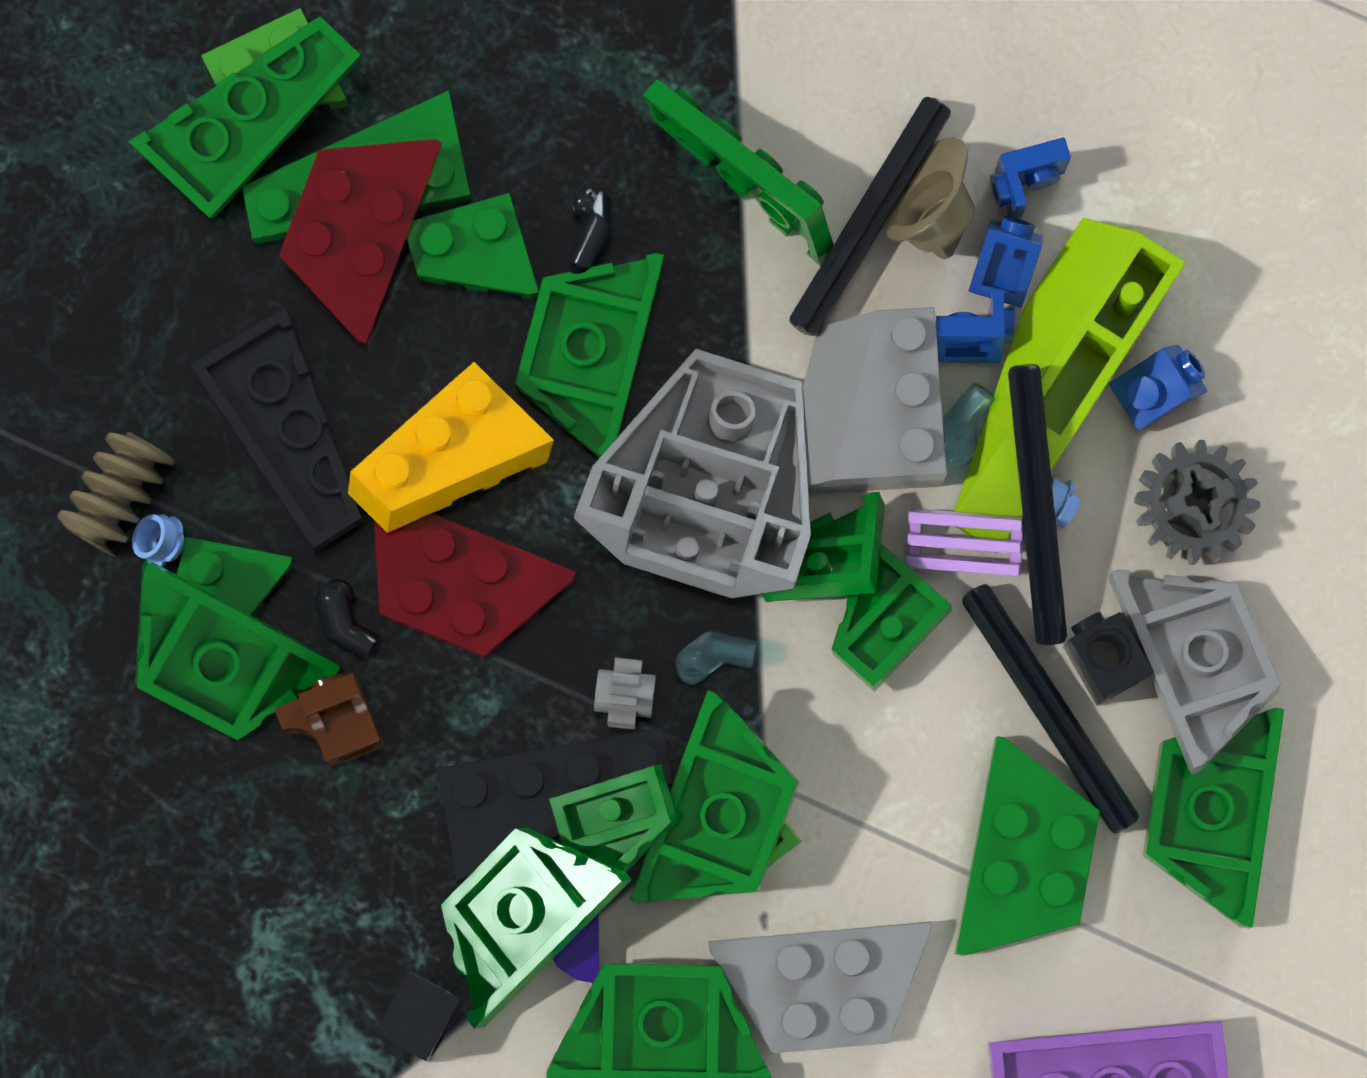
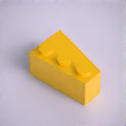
(447, 450)

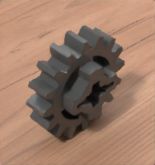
(1205, 524)

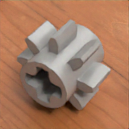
(624, 693)

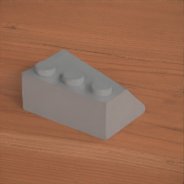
(875, 404)

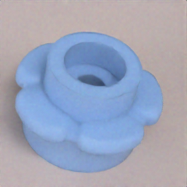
(1064, 501)
(158, 539)

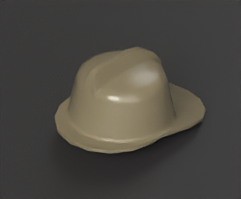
(936, 202)

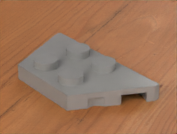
(1203, 657)
(824, 984)

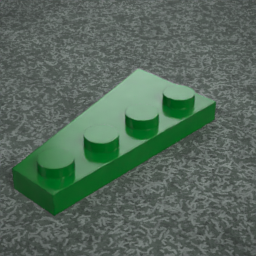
(241, 122)
(743, 170)
(275, 196)

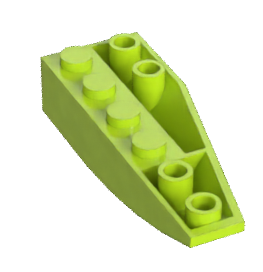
(1078, 335)

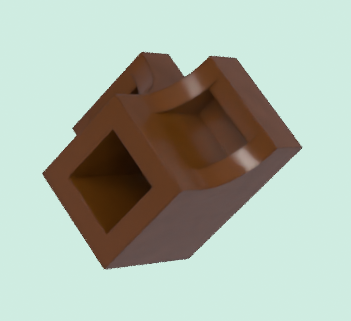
(336, 717)

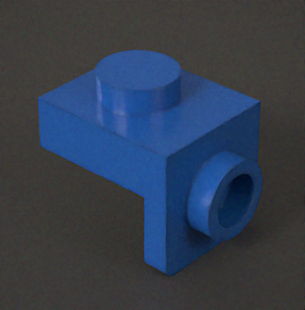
(1159, 385)

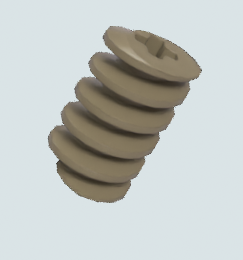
(114, 490)

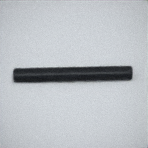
(870, 216)
(1037, 504)
(1050, 708)

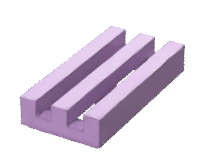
(917, 539)

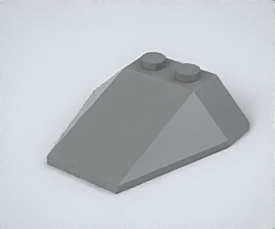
(708, 481)

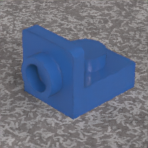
(1035, 166)
(1007, 260)
(975, 338)

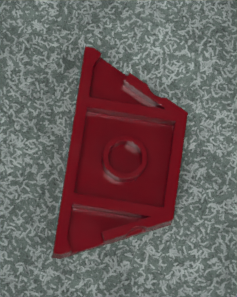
(357, 224)
(461, 583)

